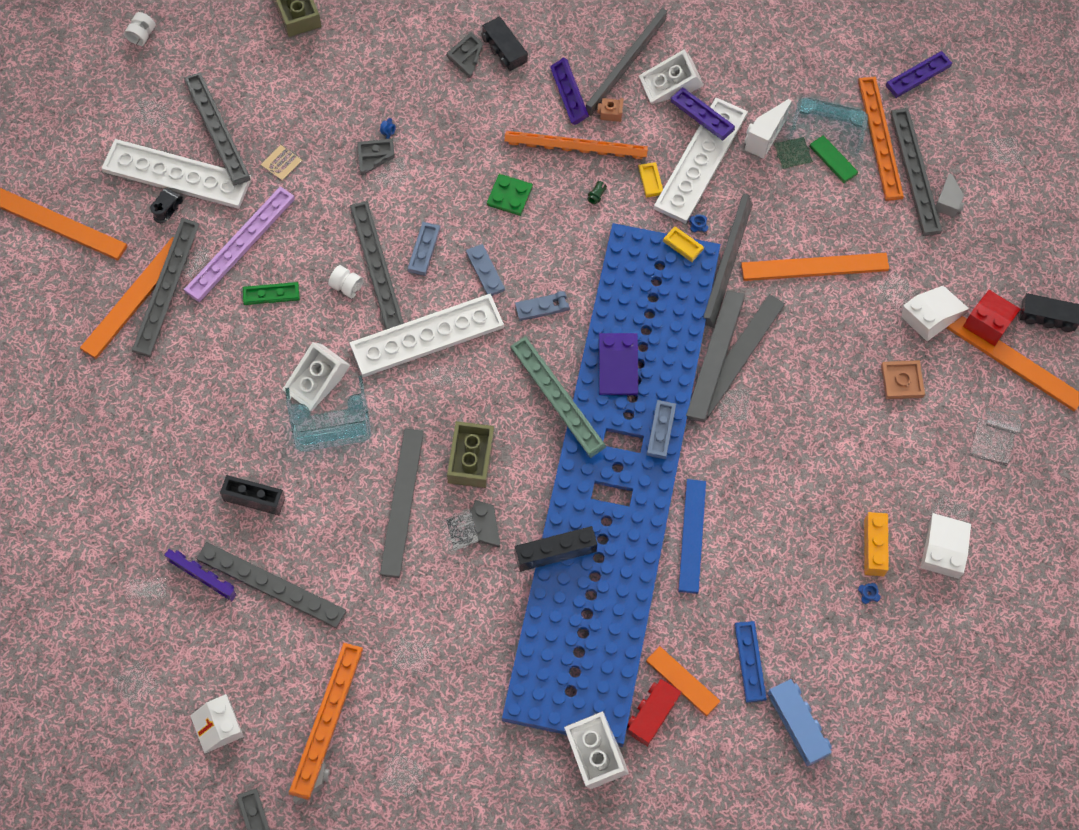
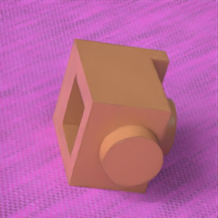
(610, 109)

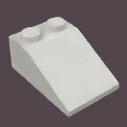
(670, 76)
(765, 129)
(933, 311)
(316, 375)
(946, 546)
(596, 751)

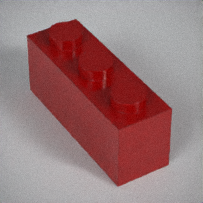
(653, 712)

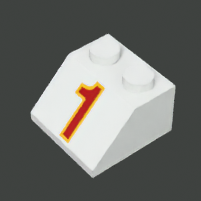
(216, 724)

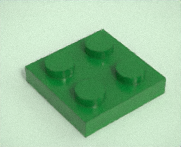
(509, 194)

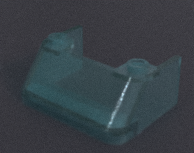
(833, 110)
(332, 427)

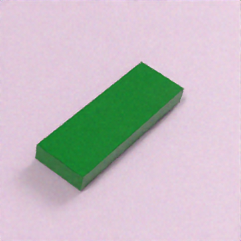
(833, 159)
(271, 293)

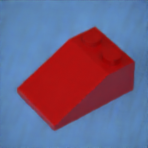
(991, 317)

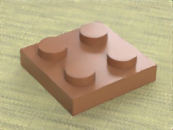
(903, 379)

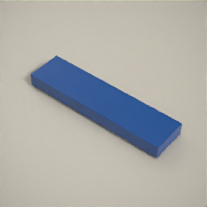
(750, 661)

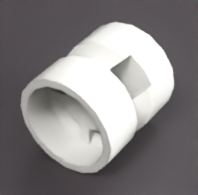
(140, 28)
(344, 281)

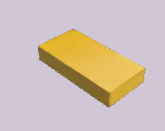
(650, 179)
(683, 244)

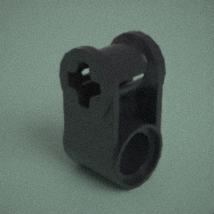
(165, 205)

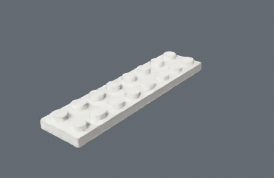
(698, 166)
(174, 173)
(426, 335)

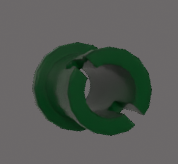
(595, 195)

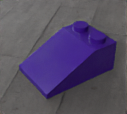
(618, 363)

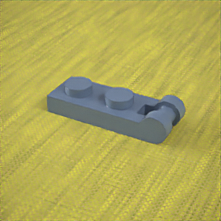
(542, 306)

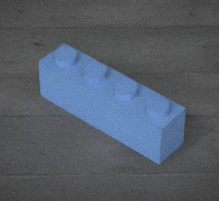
(799, 722)

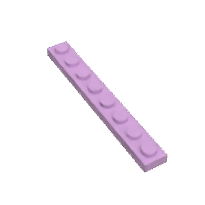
(239, 244)

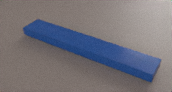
(692, 536)

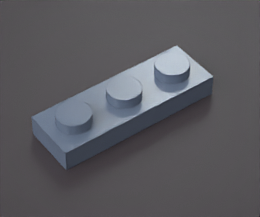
(424, 248)
(485, 270)
(661, 429)

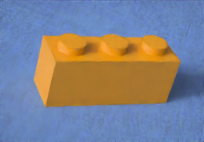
(876, 544)

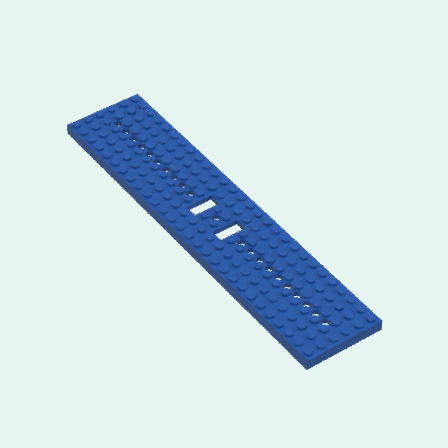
(637, 532)

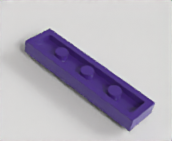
(918, 74)
(569, 91)
(702, 114)
(207, 578)

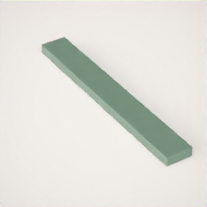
(558, 397)

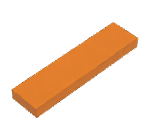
(683, 681)

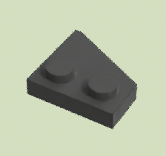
(466, 54)
(374, 154)

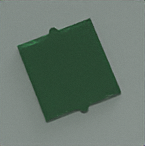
(793, 152)

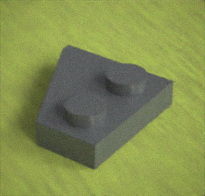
(485, 523)

